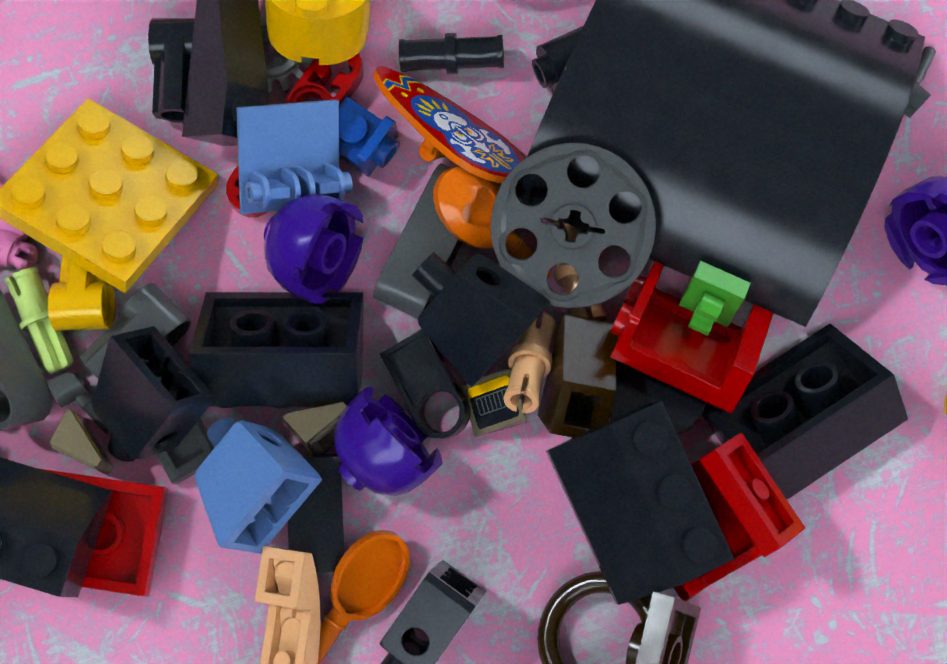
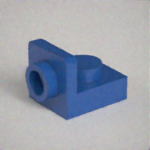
(365, 137)

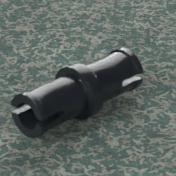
(451, 53)

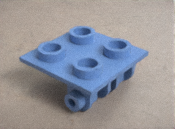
(288, 154)

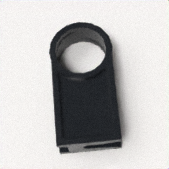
(420, 373)

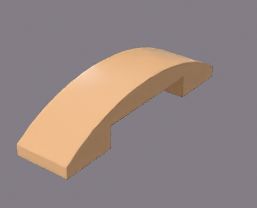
(293, 619)

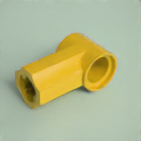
(80, 300)

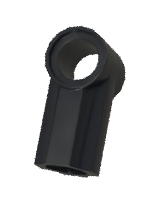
(170, 54)

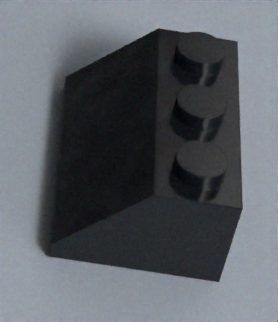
(279, 349)
(812, 409)
(640, 504)
(48, 528)

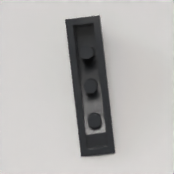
(224, 69)

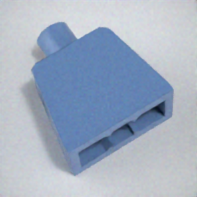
(251, 483)

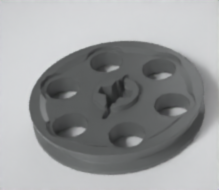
(593, 203)

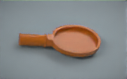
(466, 207)
(364, 583)

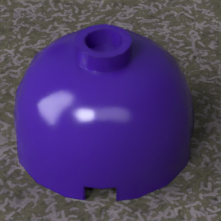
(919, 227)
(313, 245)
(382, 446)

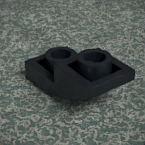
(319, 520)

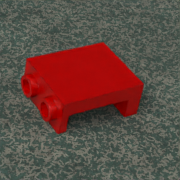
(660, 344)
(746, 506)

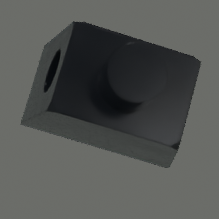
(475, 312)
(147, 395)
(438, 609)

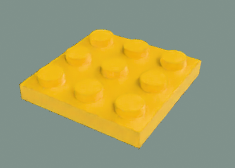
(105, 194)

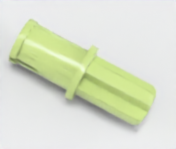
(33, 309)

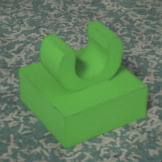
(713, 297)

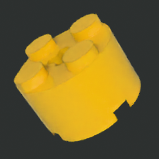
(318, 28)

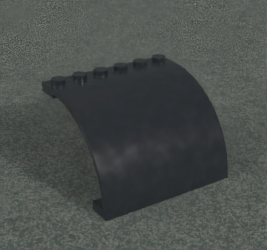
(744, 125)

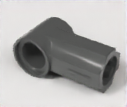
(142, 310)

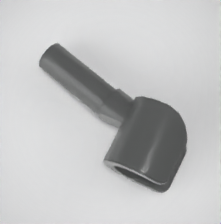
(919, 94)
(73, 387)

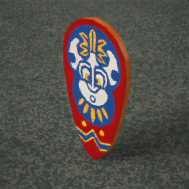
(448, 128)

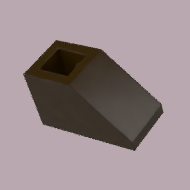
(581, 377)

